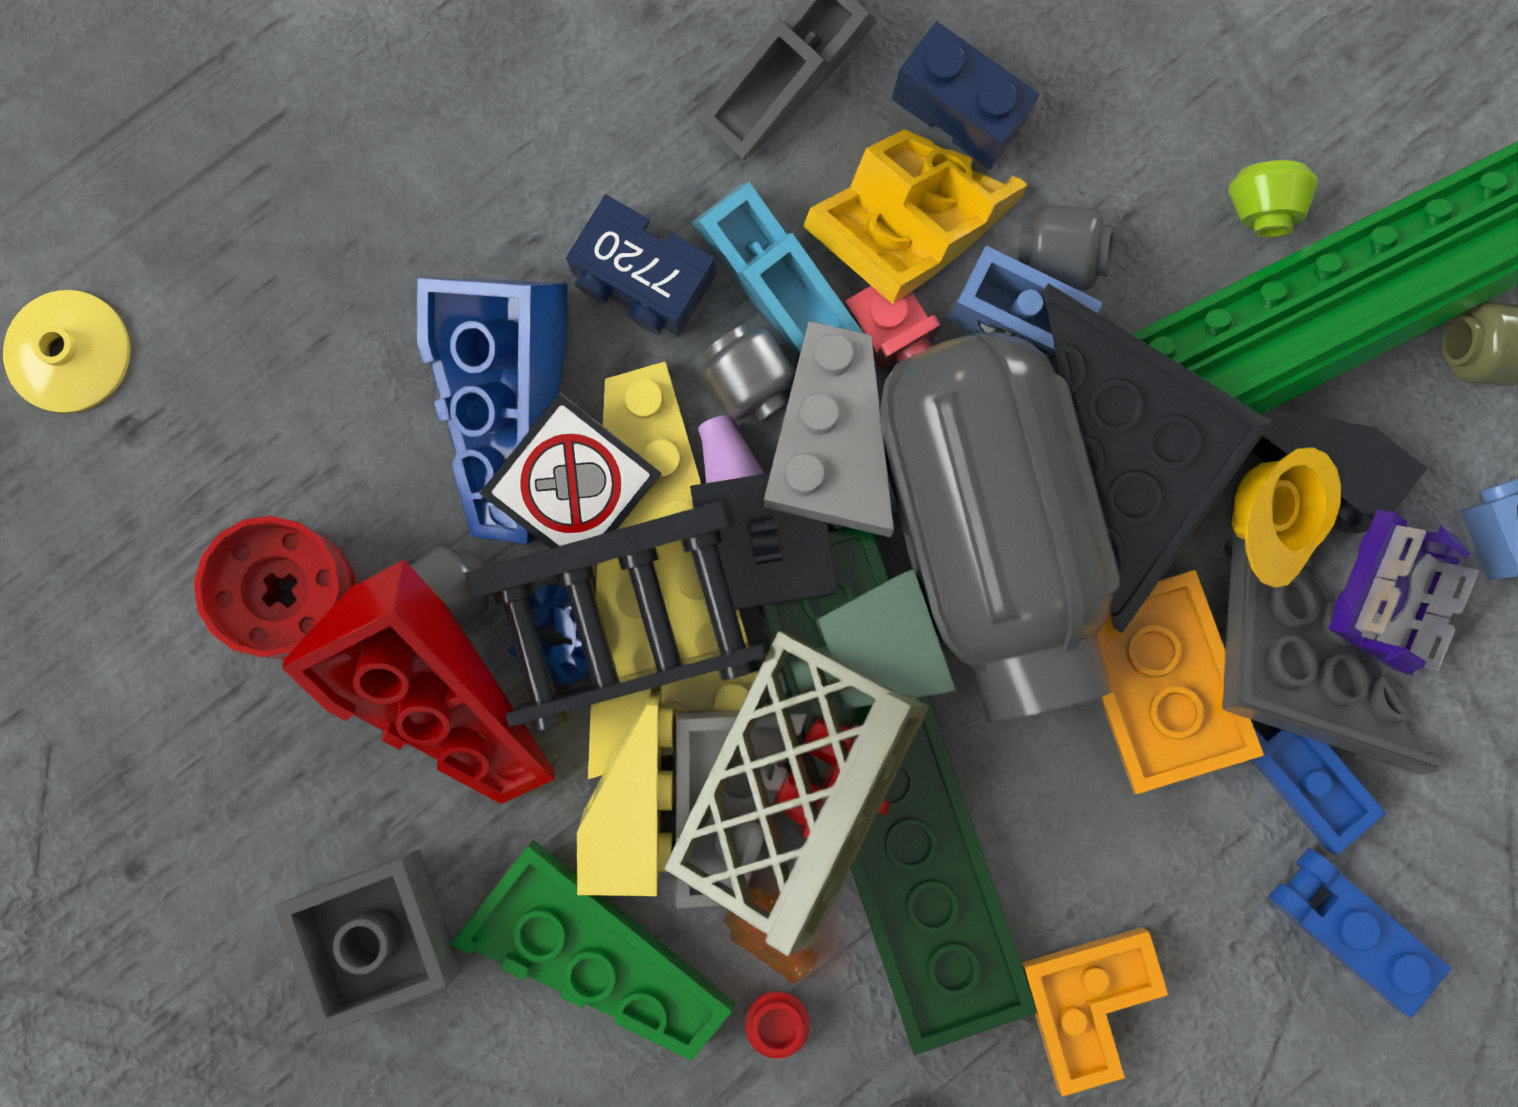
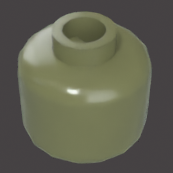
(1483, 344)

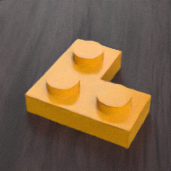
(1075, 993)

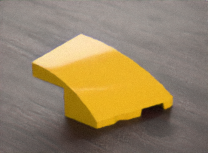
(909, 212)

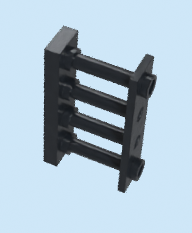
(574, 569)

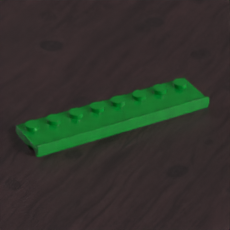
(1354, 290)

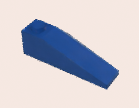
(496, 371)

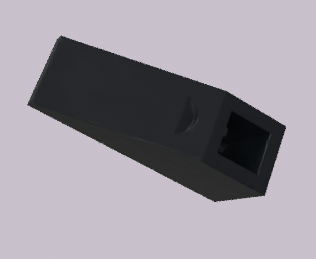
(1369, 464)

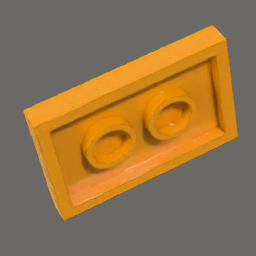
(1170, 690)

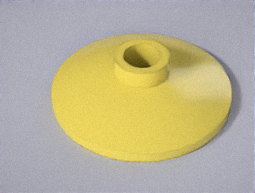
(92, 356)

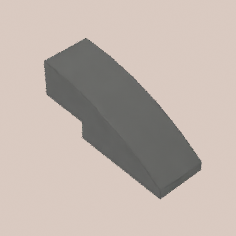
(785, 71)

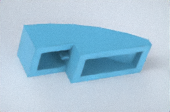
(771, 266)

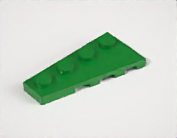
(593, 955)

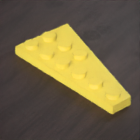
(647, 418)

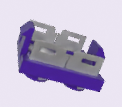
(1399, 590)

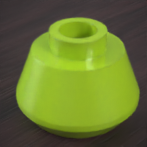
(1273, 196)

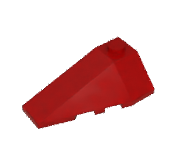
(411, 671)

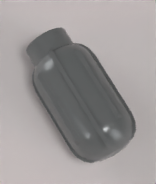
(1002, 519)

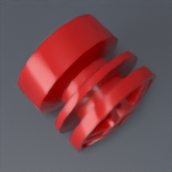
(240, 581)

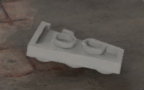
(832, 436)
(696, 745)

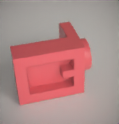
(895, 328)

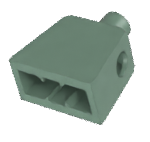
(885, 638)

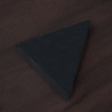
(1153, 439)

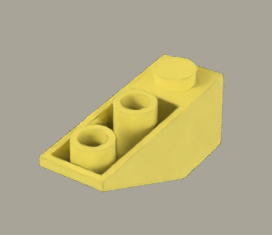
(621, 824)

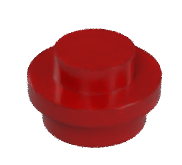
(777, 1024)

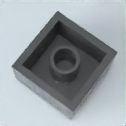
(368, 942)

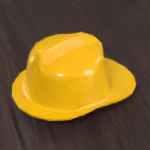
(1286, 512)

